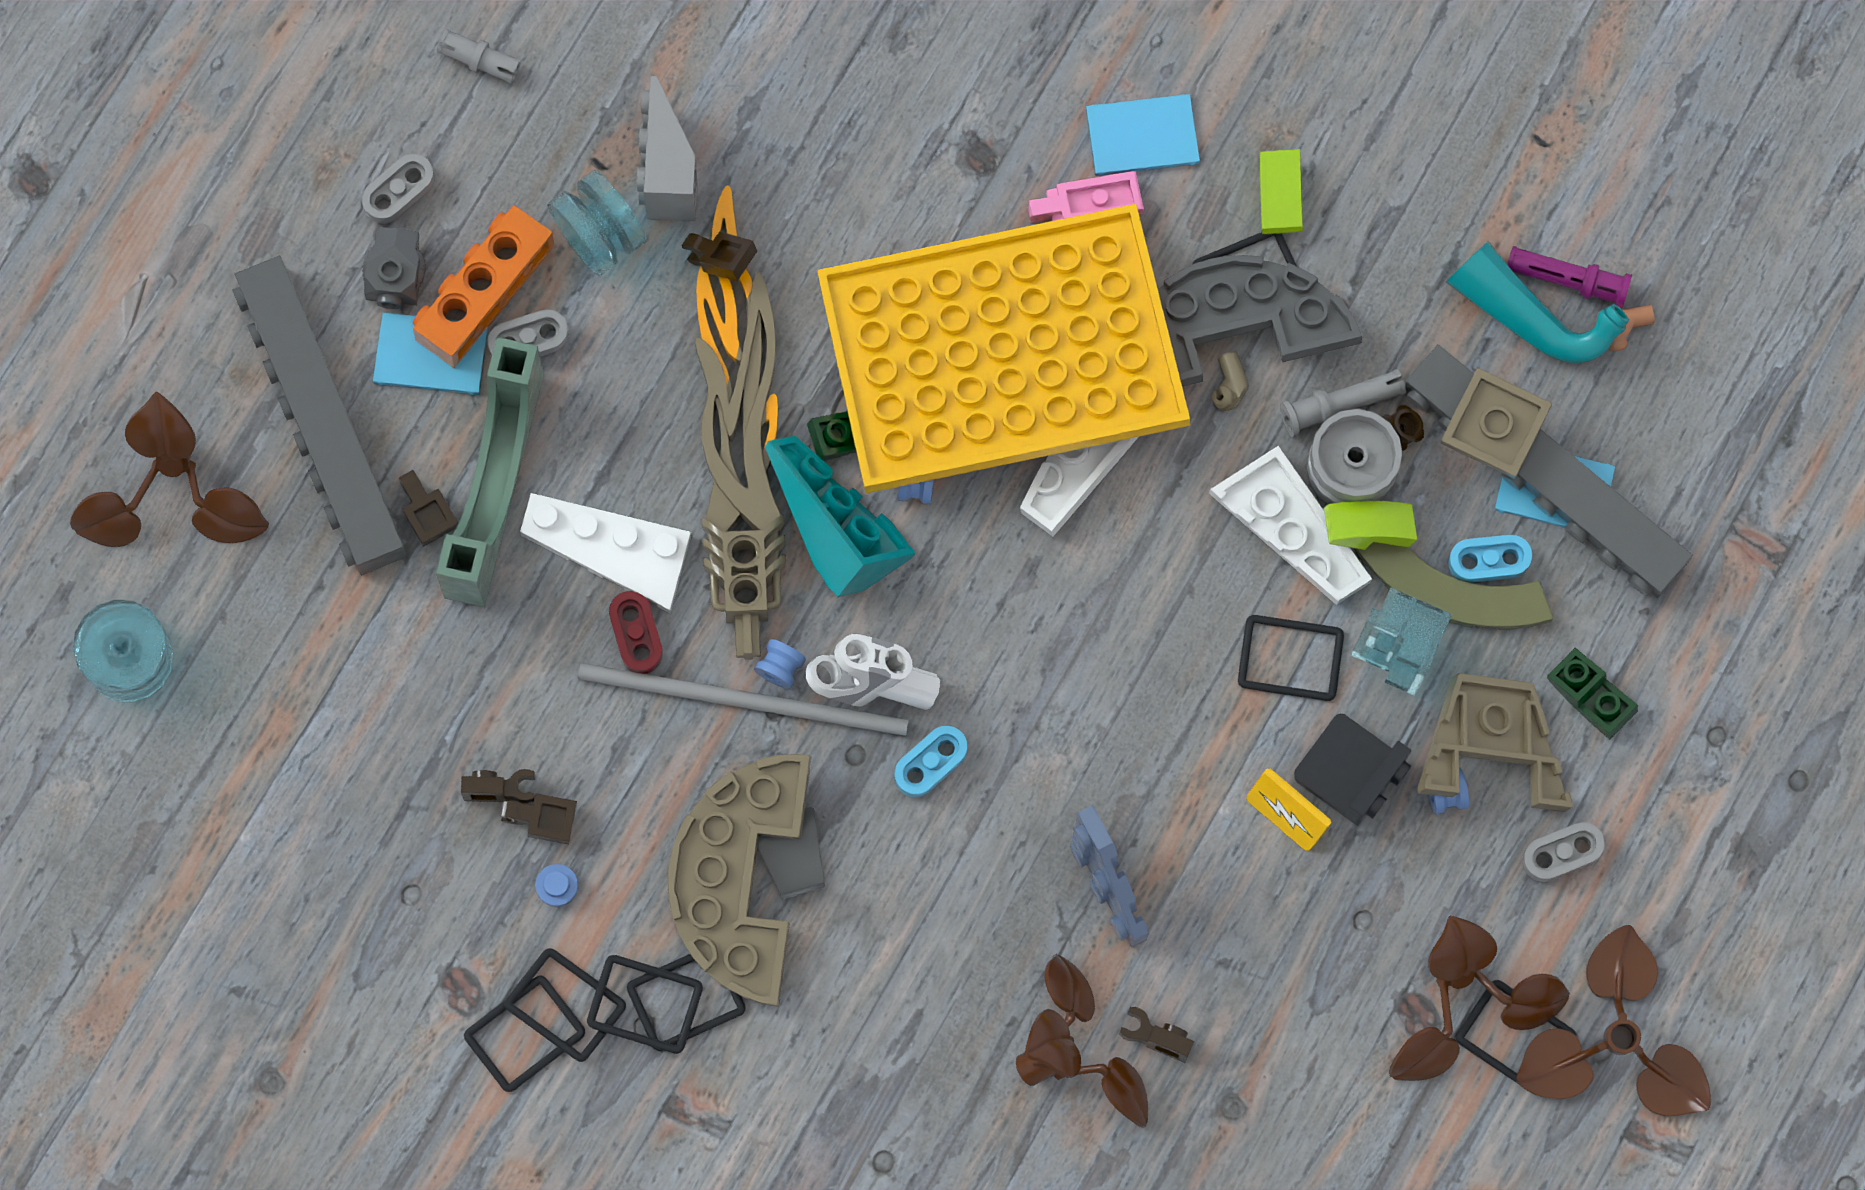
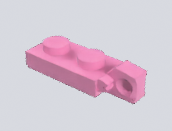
(1087, 197)

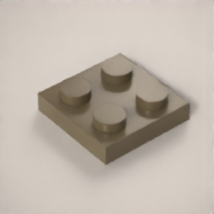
(1496, 423)

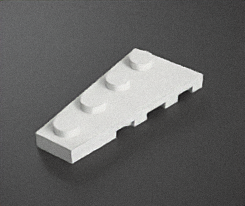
(1067, 481)
(1288, 518)
(610, 545)

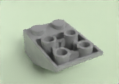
(668, 170)

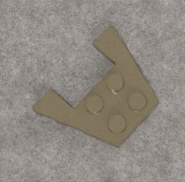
(1494, 723)

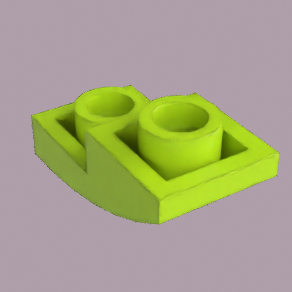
(1281, 191)
(1364, 522)

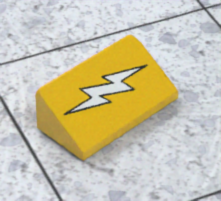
(1288, 810)

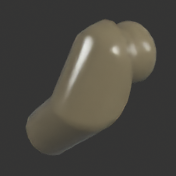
(1233, 386)

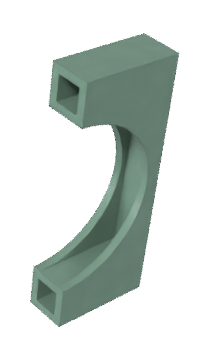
(473, 548)

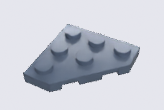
(1096, 849)

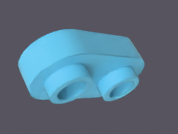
(1487, 555)
(930, 762)

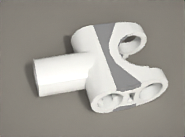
(877, 671)

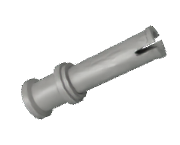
(1323, 405)

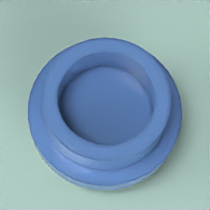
(556, 885)

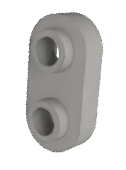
(394, 187)
(529, 329)
(1562, 853)

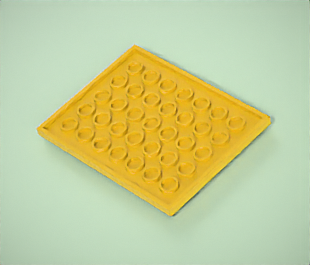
(1002, 348)

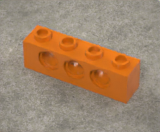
(454, 339)

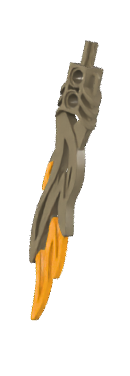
(728, 496)

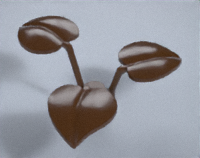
(164, 433)
(1455, 962)
(1053, 1052)
(1558, 1069)

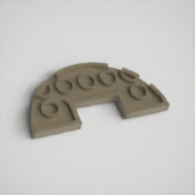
(715, 870)

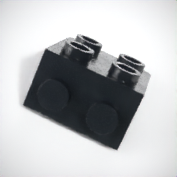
(1352, 769)

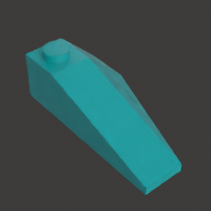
(840, 534)

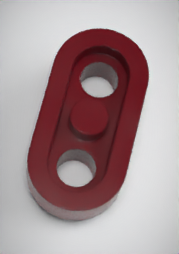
(636, 633)

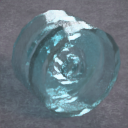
(597, 222)
(113, 629)

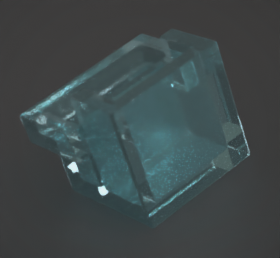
(1402, 639)

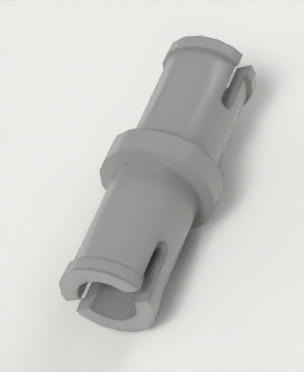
(478, 56)

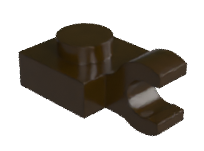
(723, 256)
(428, 512)
(487, 787)
(547, 818)
(1167, 1040)

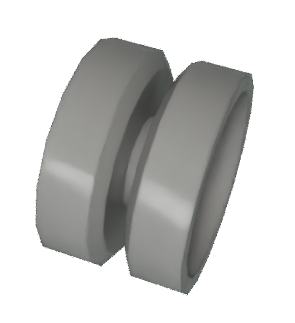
(1373, 452)

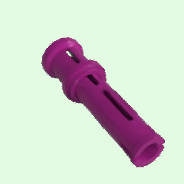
(1589, 280)

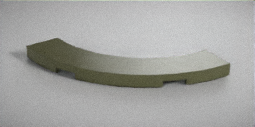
(1467, 602)

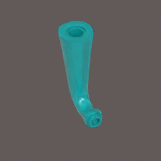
(1501, 294)

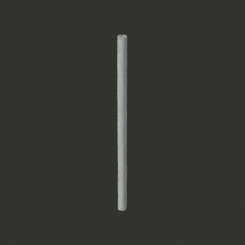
(743, 699)

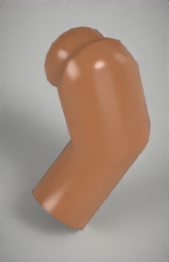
(1638, 317)

